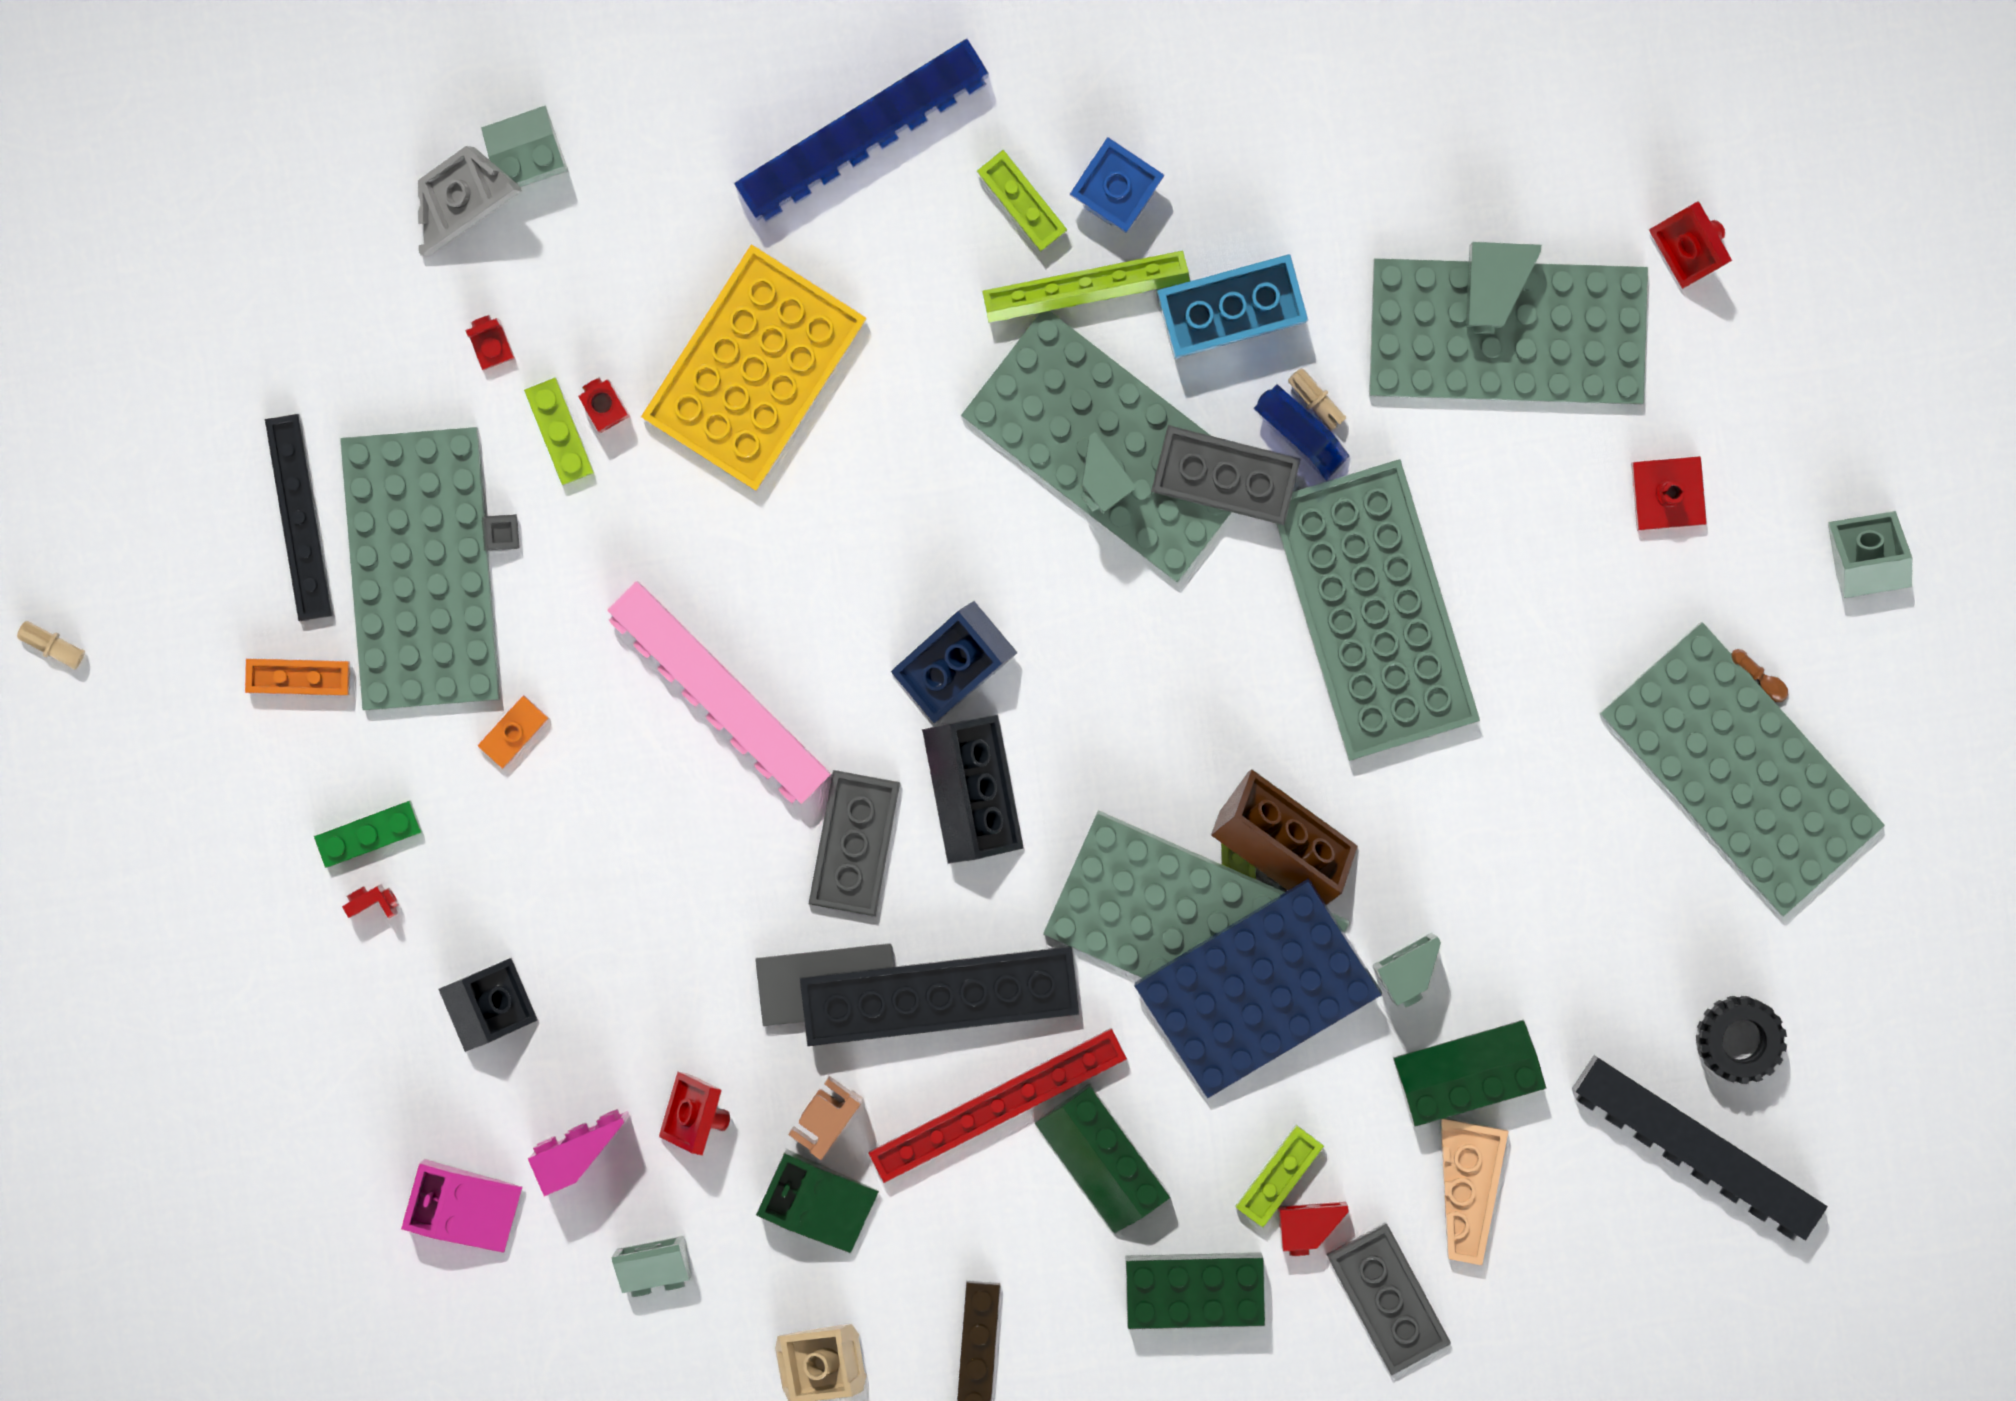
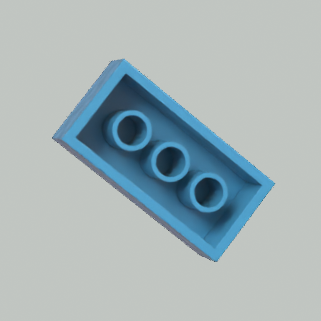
(1232, 306)

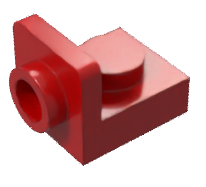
(489, 342)

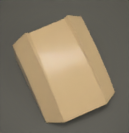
(821, 1363)

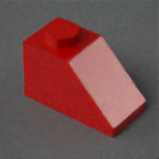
(1308, 1225)

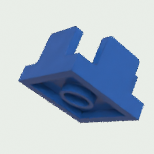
(1116, 185)

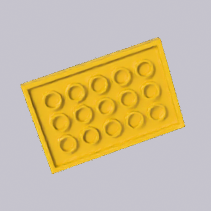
(753, 367)

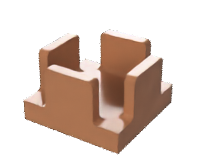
(826, 1117)

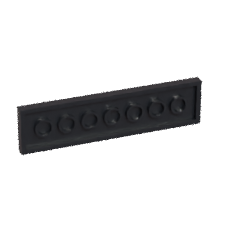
(939, 996)

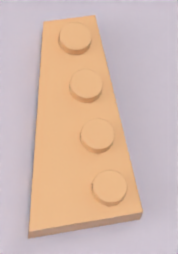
(1471, 1178)

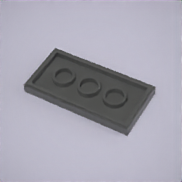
(1226, 475)
(854, 843)
(780, 976)
(1388, 1298)

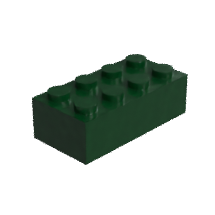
(1195, 1290)

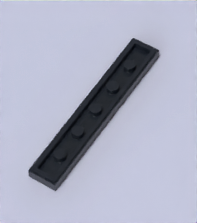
(299, 517)

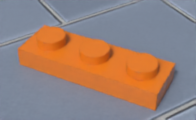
(297, 677)

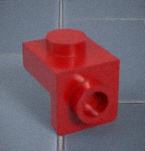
(361, 900)

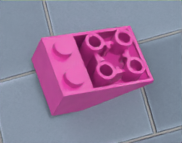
(565, 1161)
(461, 1206)

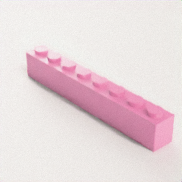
(718, 692)

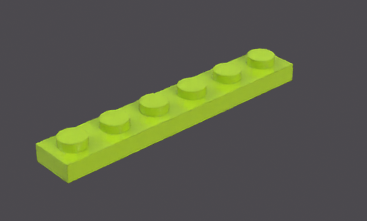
(1085, 286)

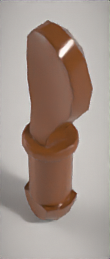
(1771, 685)

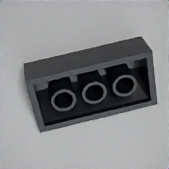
(972, 789)

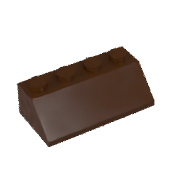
(1284, 838)

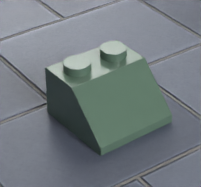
(525, 147)
(1103, 477)
(1870, 554)
(1409, 970)
(652, 1266)

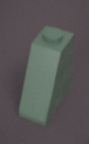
(1495, 281)

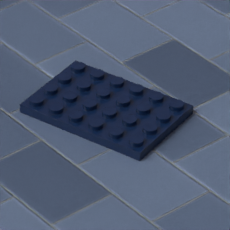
(1258, 988)

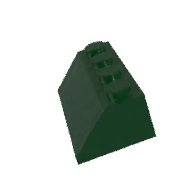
(1469, 1073)
(1102, 1159)

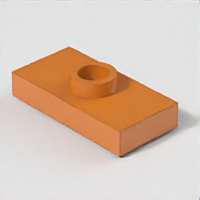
(513, 731)

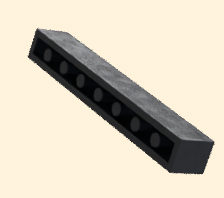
(1698, 1147)

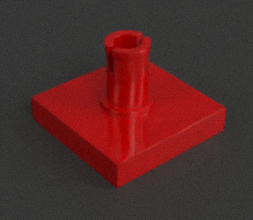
(1691, 244)
(1668, 493)
(692, 1113)

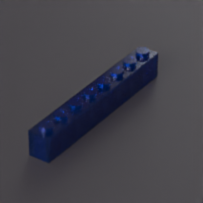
(862, 130)

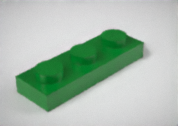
(368, 834)

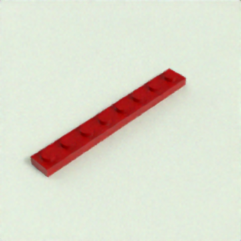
(997, 1105)

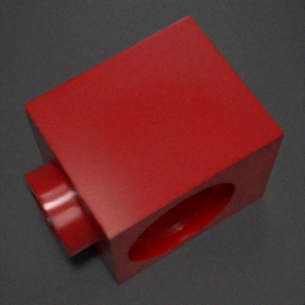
(617, 411)

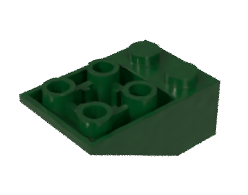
(817, 1202)

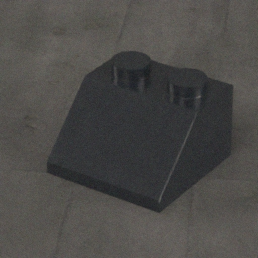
(488, 1004)

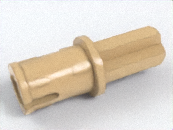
(1316, 398)
(50, 644)

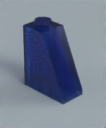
(1301, 431)

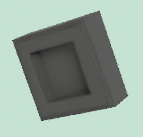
(500, 532)

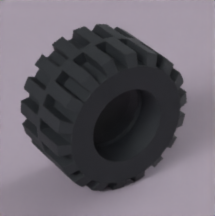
(1769, 1048)

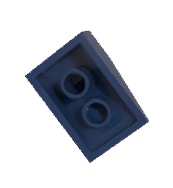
(954, 661)

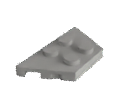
(459, 196)

